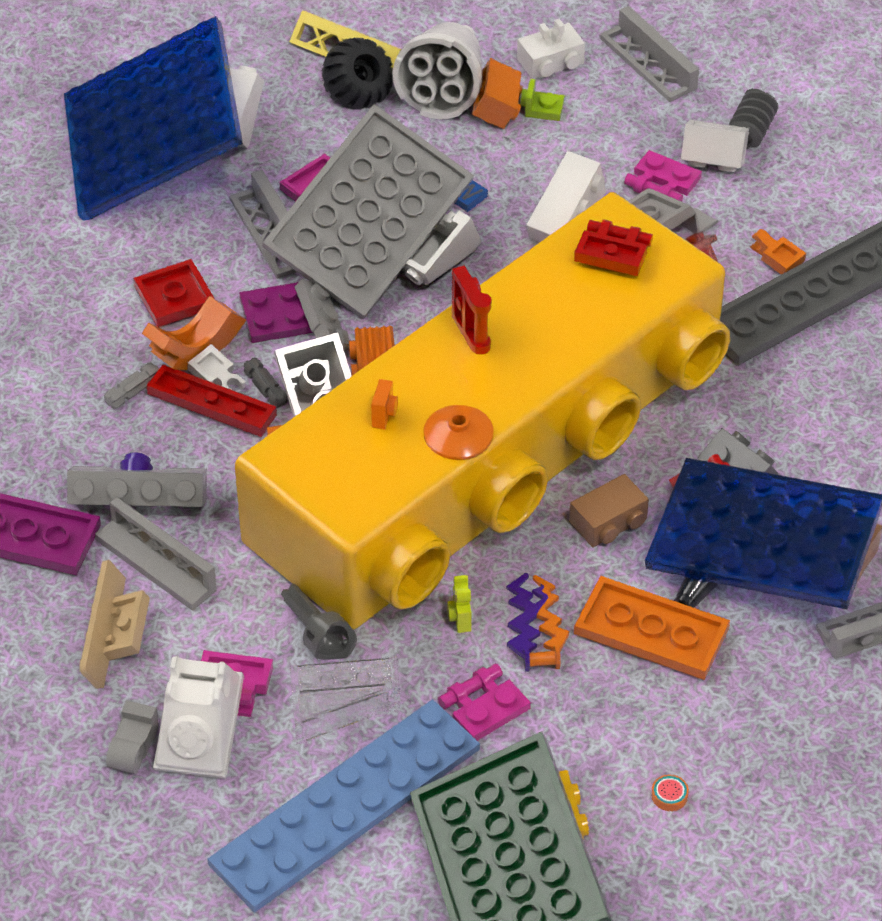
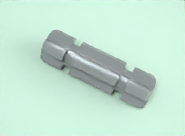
(130, 386)

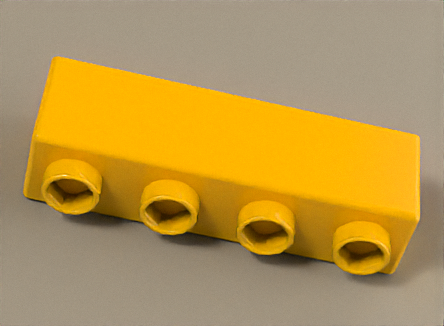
(570, 365)

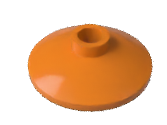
(458, 432)

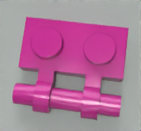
(664, 171)
(489, 711)

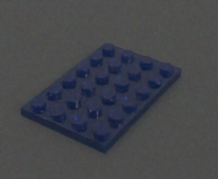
(765, 532)

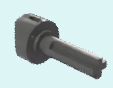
(322, 630)

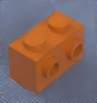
(498, 94)

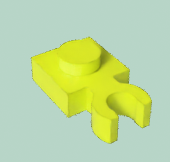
(460, 609)

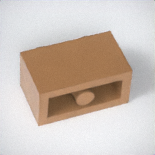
(609, 511)

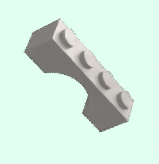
(137, 487)

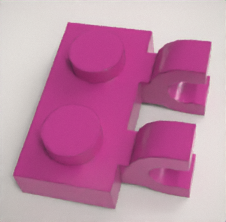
(256, 673)

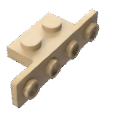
(114, 624)

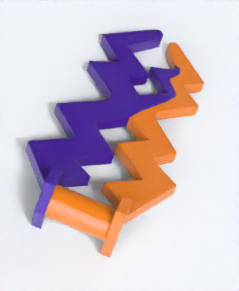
(522, 643)

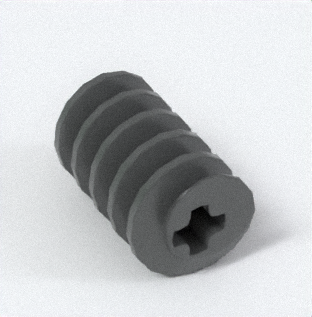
(756, 113)

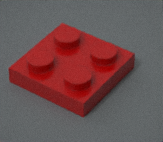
(172, 292)

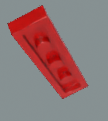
(212, 400)

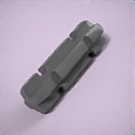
(265, 382)

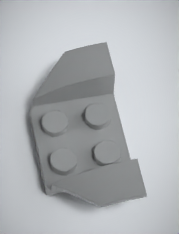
(672, 211)

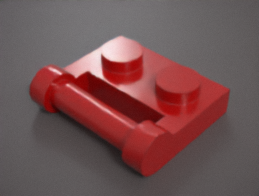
(471, 310)

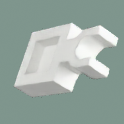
(215, 368)

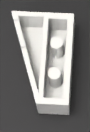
(571, 191)

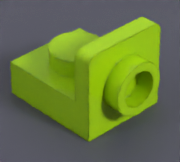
(541, 104)

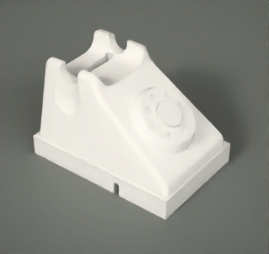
(312, 370)
(198, 718)

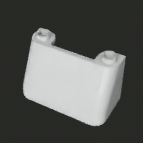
(444, 248)

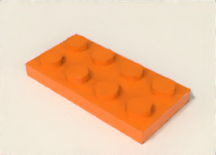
(652, 627)

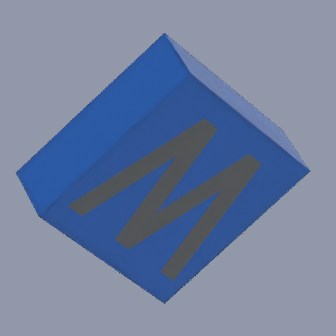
(472, 196)

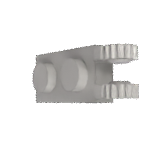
(320, 311)

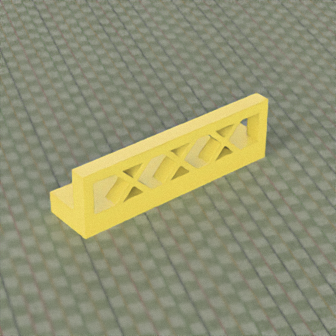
(332, 29)

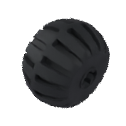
(357, 73)

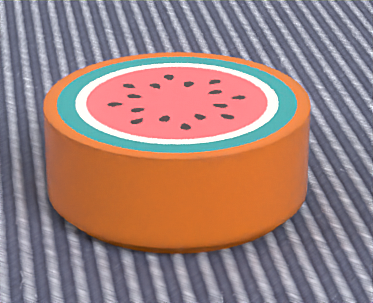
(670, 792)

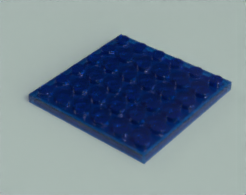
(151, 119)

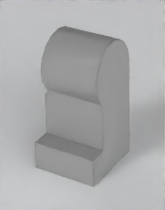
(132, 737)

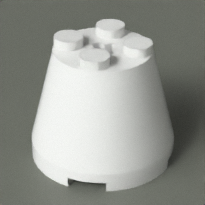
(440, 71)

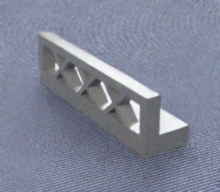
(658, 49)
(272, 209)
(157, 555)
(852, 636)

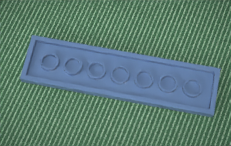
(342, 805)

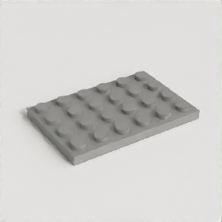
(368, 211)

